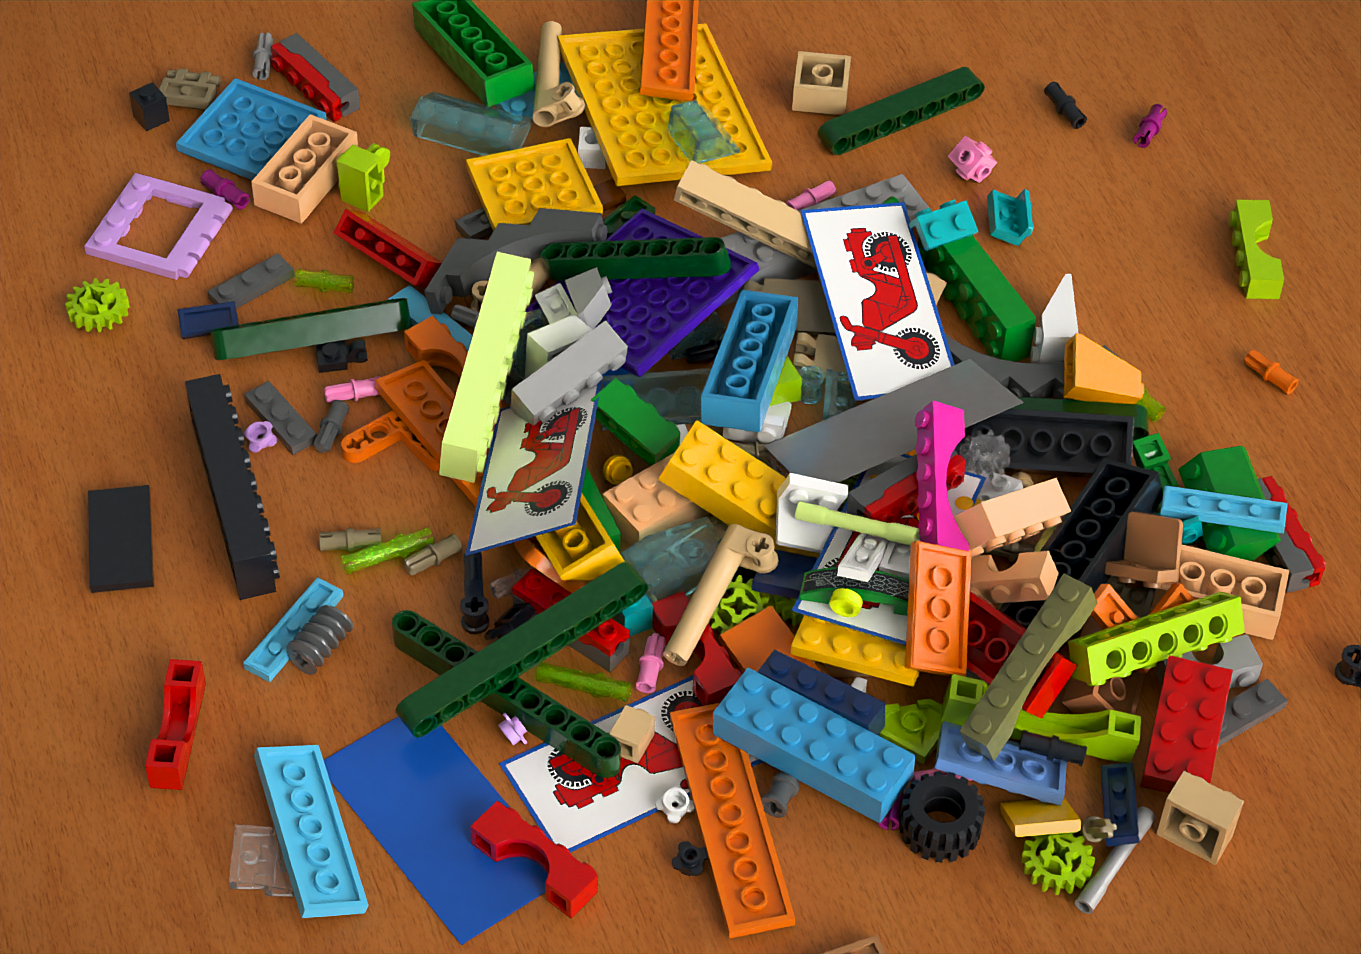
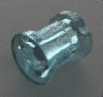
(812, 379)

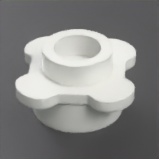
(678, 796)

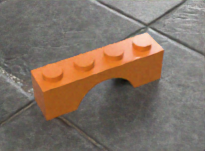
(435, 344)

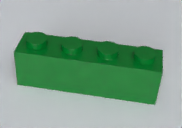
(1228, 473)

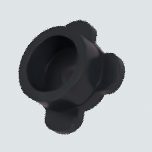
(686, 866)

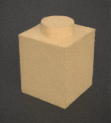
(634, 732)

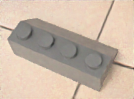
(568, 374)

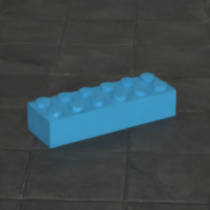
(749, 361)
(814, 745)

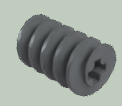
(318, 638)

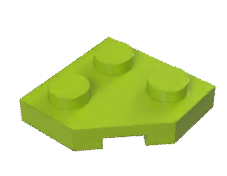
(914, 727)

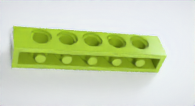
(1155, 637)

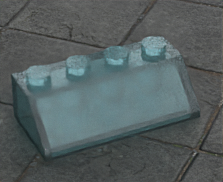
(468, 124)
(672, 393)

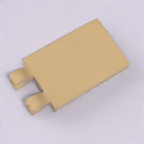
(825, 350)

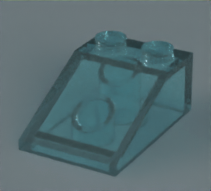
(674, 558)

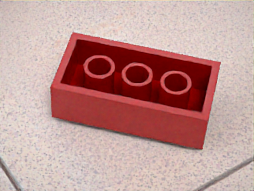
(991, 641)
(1186, 723)

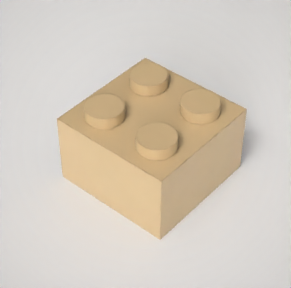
(821, 83)
(1199, 817)

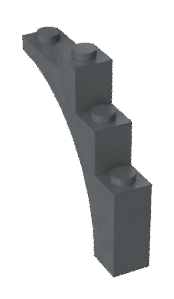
(1021, 379)

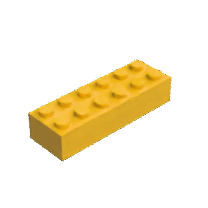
(726, 482)

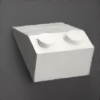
(1056, 325)

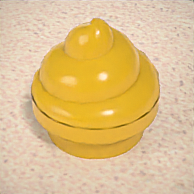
(617, 469)

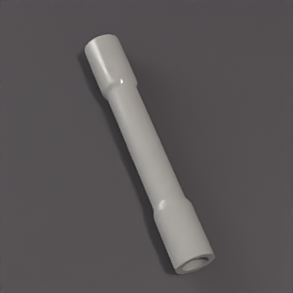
(1098, 884)

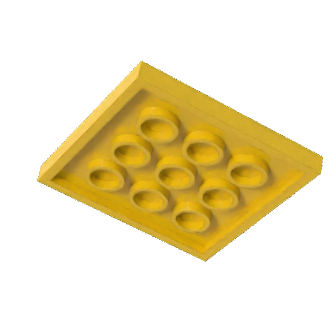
(530, 178)

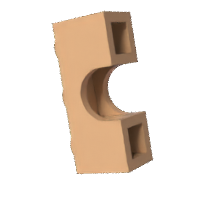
(1027, 580)

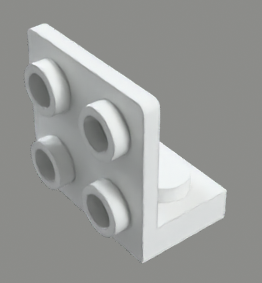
(815, 491)

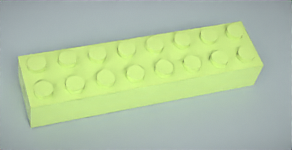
(487, 368)

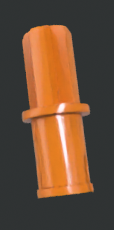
(1271, 371)

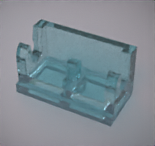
(700, 335)
(837, 395)

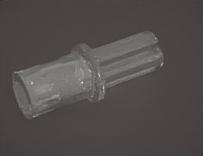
(503, 586)

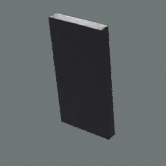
(120, 539)

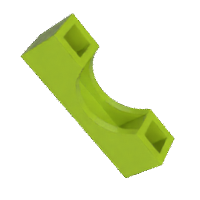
(1259, 272)

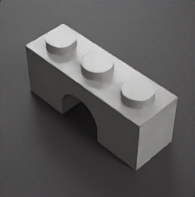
(1235, 655)

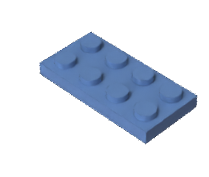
(1012, 769)

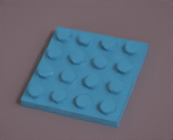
(244, 128)

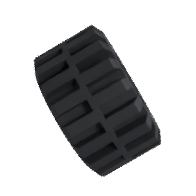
(939, 838)

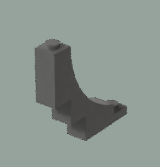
(473, 258)

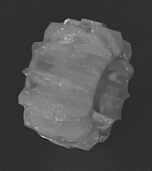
(993, 447)

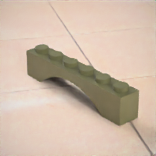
(1000, 706)

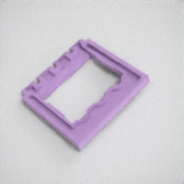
(189, 248)

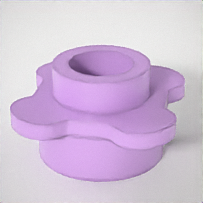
(256, 430)
(513, 729)

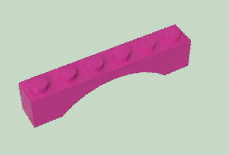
(938, 433)

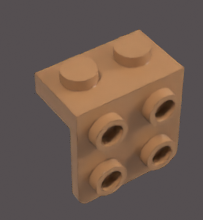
(1150, 551)

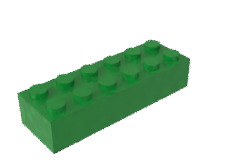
(474, 49)
(983, 298)

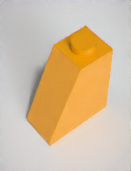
(1098, 374)

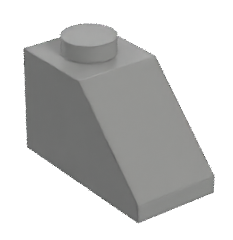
(590, 296)

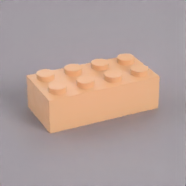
(302, 169)
(648, 505)
(1012, 517)
(1257, 584)

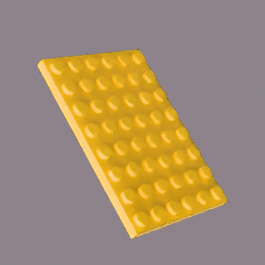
(635, 126)

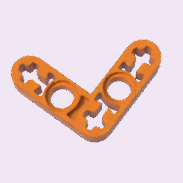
(395, 431)
(534, 554)

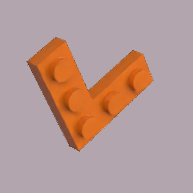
(1113, 611)

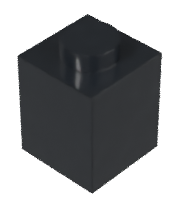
(149, 106)

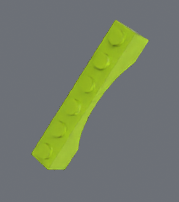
(1105, 733)

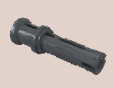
(783, 788)

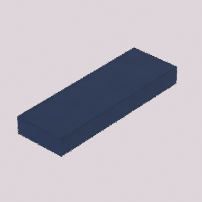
(1120, 802)

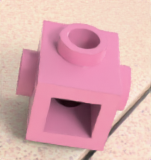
(972, 159)

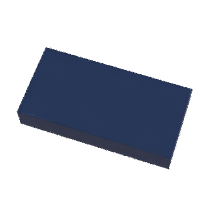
(201, 319)

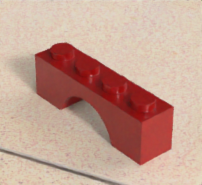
(715, 674)
(171, 750)
(504, 834)

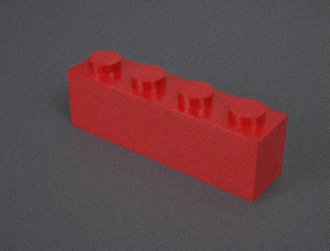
(387, 247)

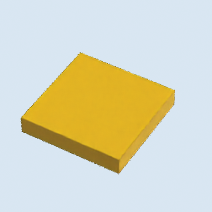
(1039, 818)

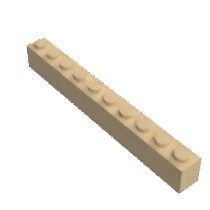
(754, 214)

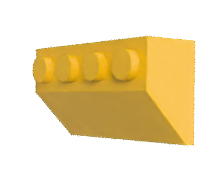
(581, 549)

